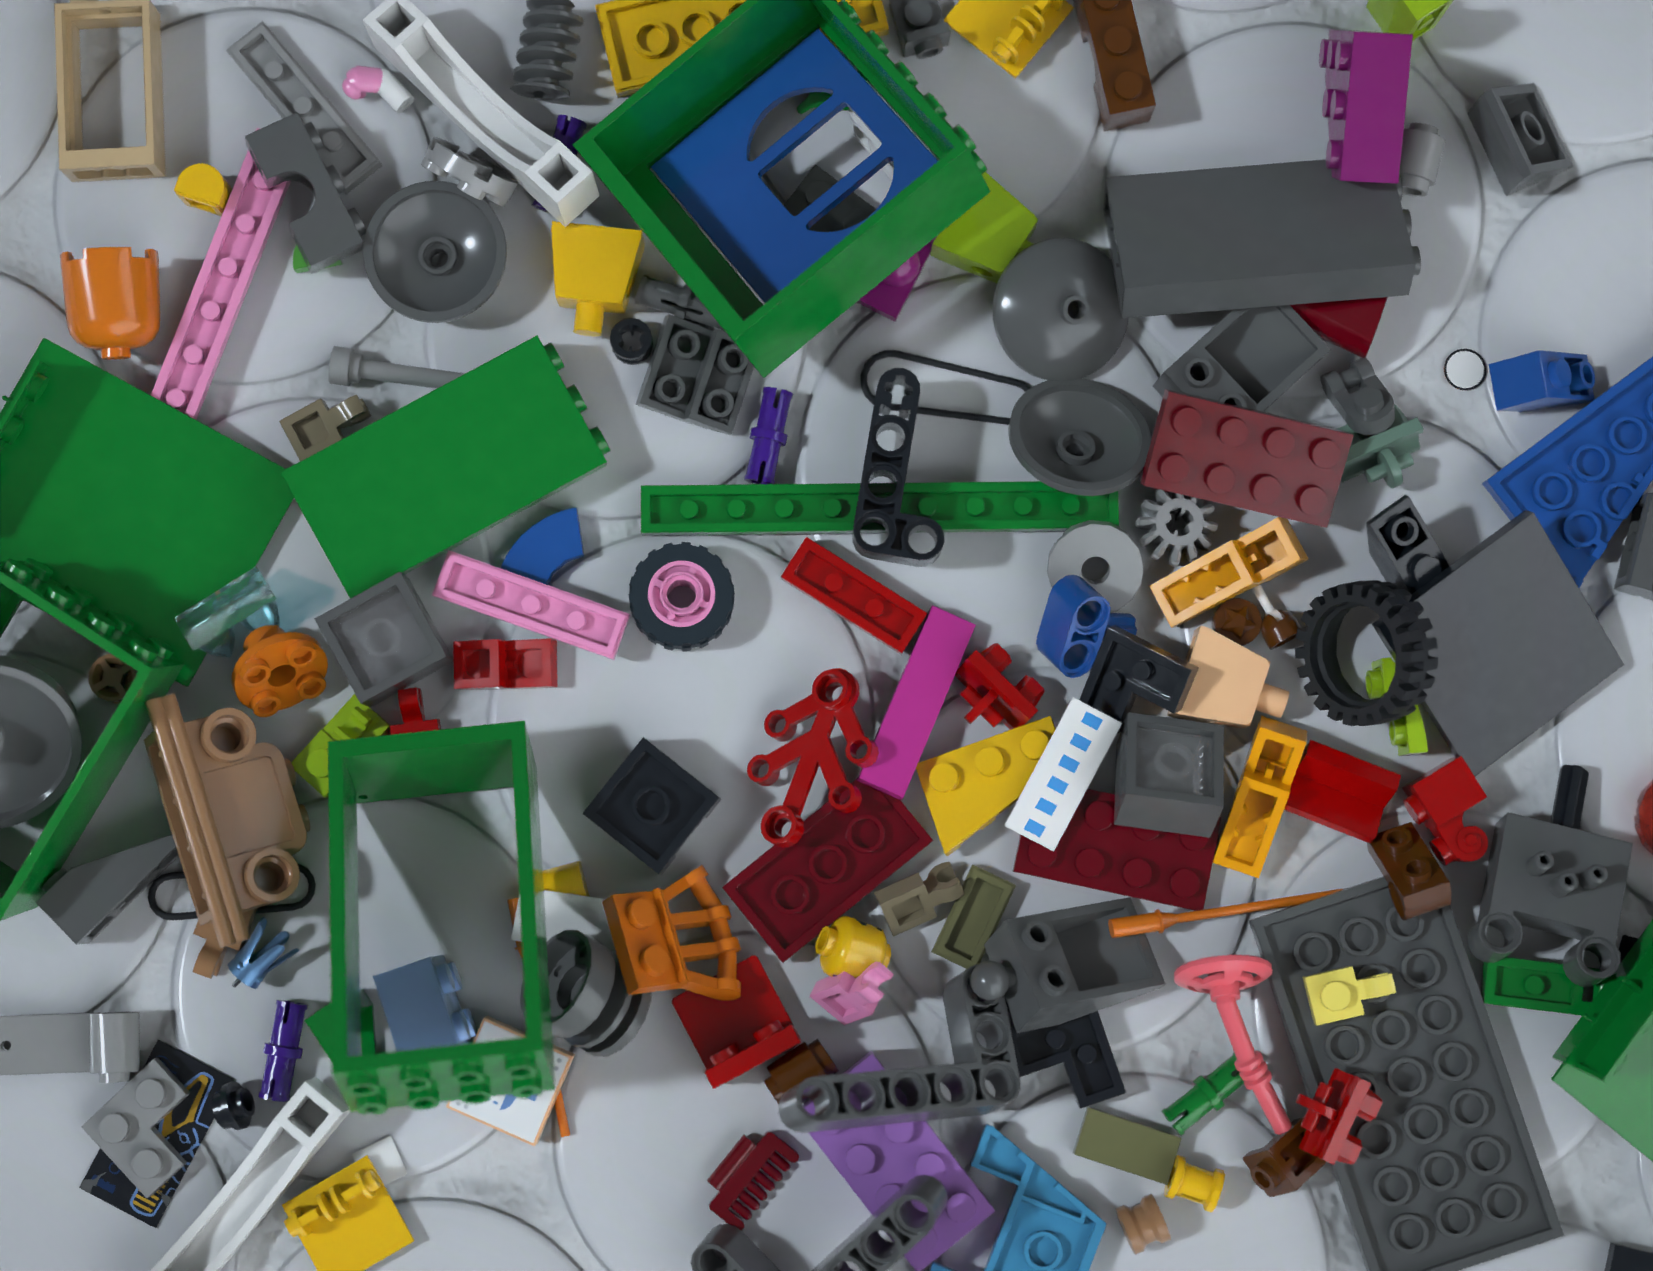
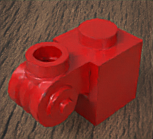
(1440, 802)

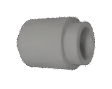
(1420, 158)

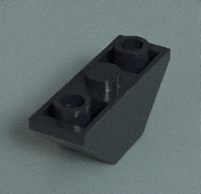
(1404, 546)

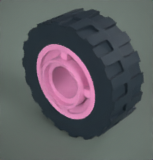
(676, 567)

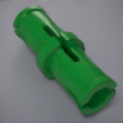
(1204, 1096)

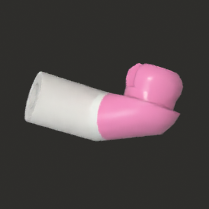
(380, 81)

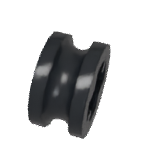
(631, 357)

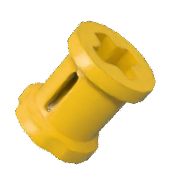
(1195, 1184)

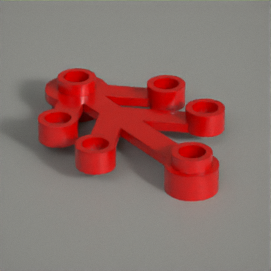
(812, 751)

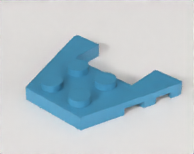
(1044, 1221)

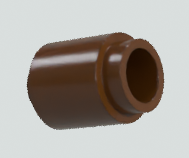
(796, 1066)

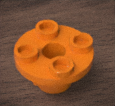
(278, 670)

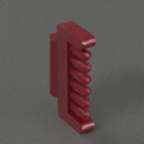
(740, 1168)

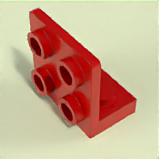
(740, 1031)

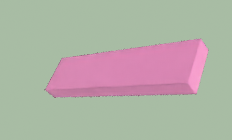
(531, 605)

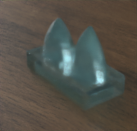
(211, 621)

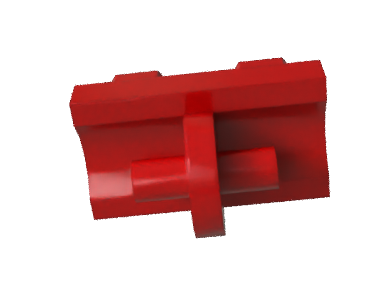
(993, 694)
(1333, 1114)

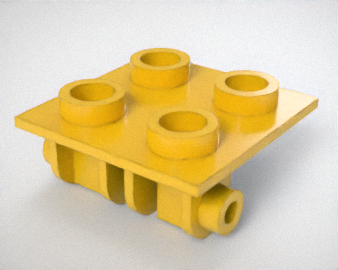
(1008, 29)
(347, 1220)

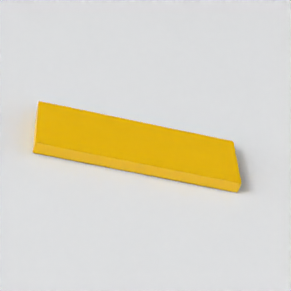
(651, 34)

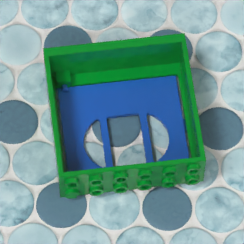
(697, 137)

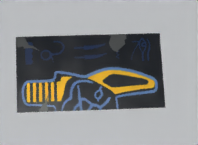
(182, 1128)

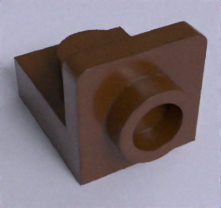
(1281, 1165)

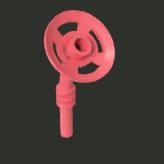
(1224, 988)

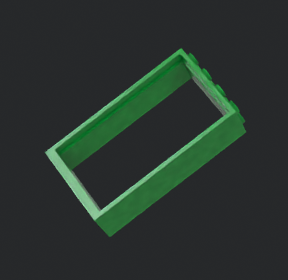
(419, 767)

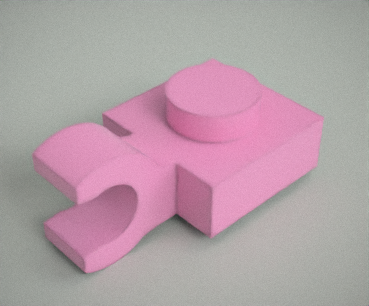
(849, 997)

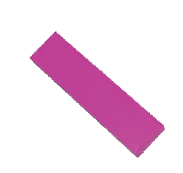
(917, 701)

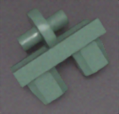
(1385, 452)

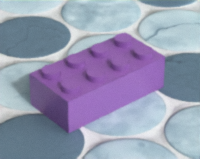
(885, 1157)

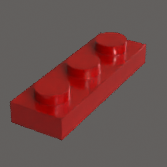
(853, 595)

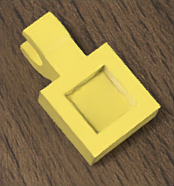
(1338, 993)

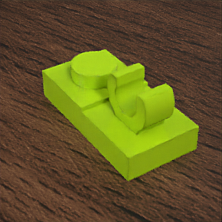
(350, 722)

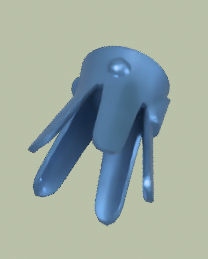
(253, 968)

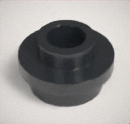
(233, 1106)

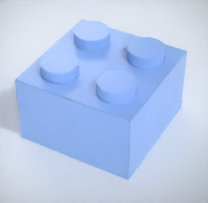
(424, 1005)

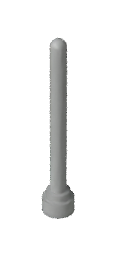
(350, 367)

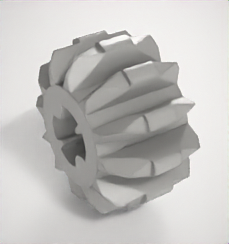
(1192, 534)

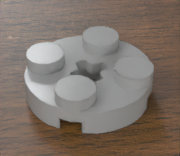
(475, 175)

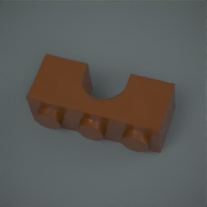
(1120, 66)

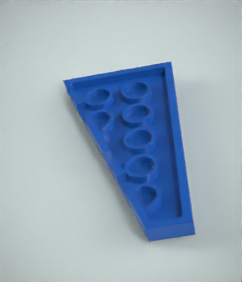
(1586, 472)

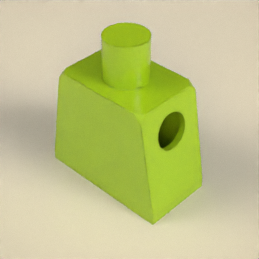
(987, 234)

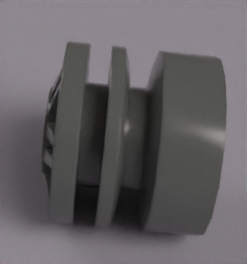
(590, 995)

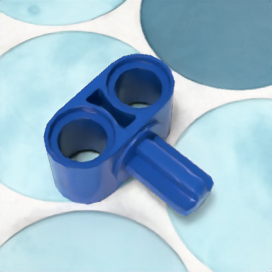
(1076, 625)

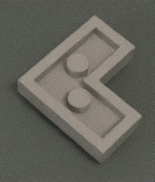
(128, 1131)

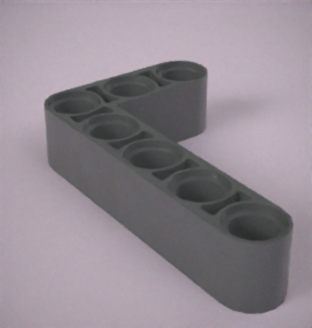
(921, 1084)
(862, 1247)

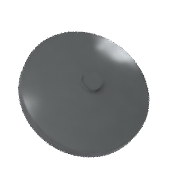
(36, 741)

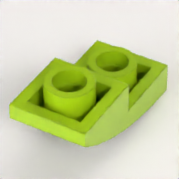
(1404, 732)

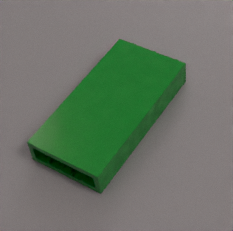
(447, 466)

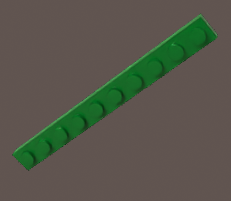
(833, 507)

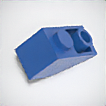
(1542, 381)

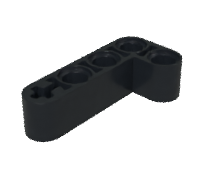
(894, 466)

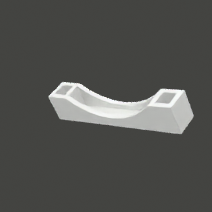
(523, 150)
(259, 1181)

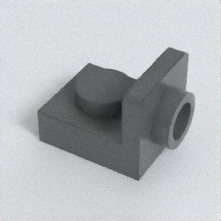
(920, 27)

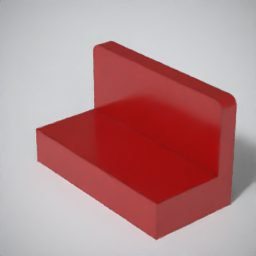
(1341, 791)

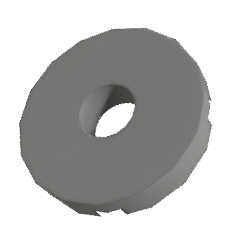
(1103, 541)

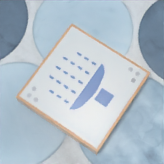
(512, 1115)

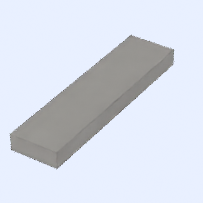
(293, 91)

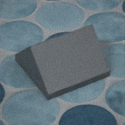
(1518, 136)

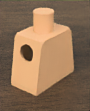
(1228, 683)

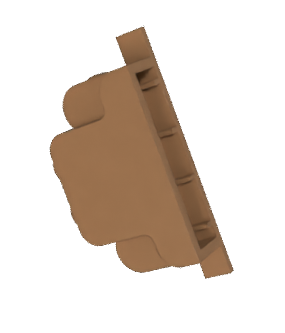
(227, 812)

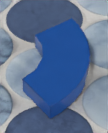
(546, 547)

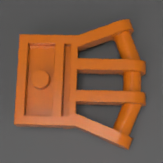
(650, 947)

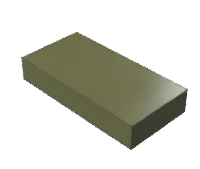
(973, 918)
(1127, 1145)

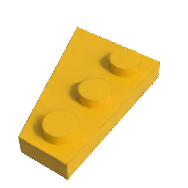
(981, 780)

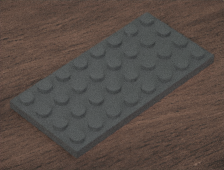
(1449, 1155)

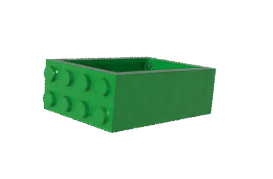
(154, 678)

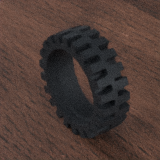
(1408, 638)

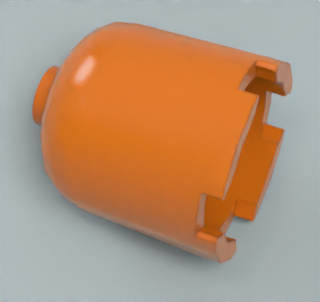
(112, 299)

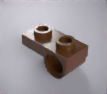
(1412, 872)

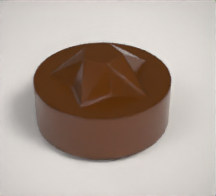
(1237, 621)

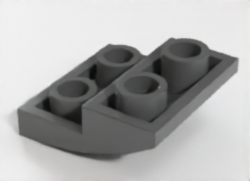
(696, 376)

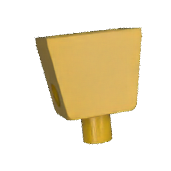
(594, 271)

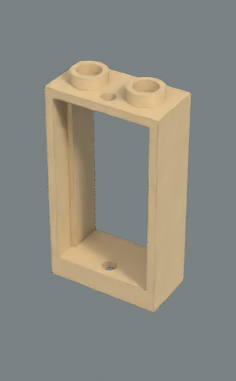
(107, 163)

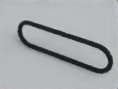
(192, 915)

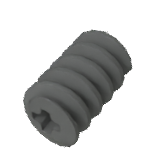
(545, 49)

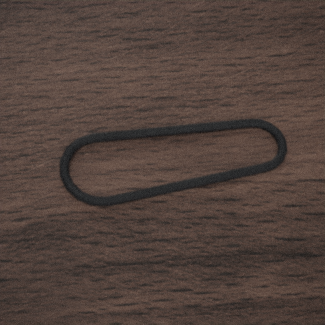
(944, 365)

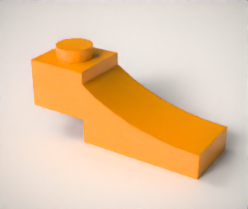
(1229, 571)
(1260, 796)

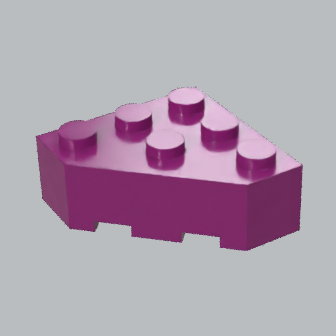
(1365, 103)

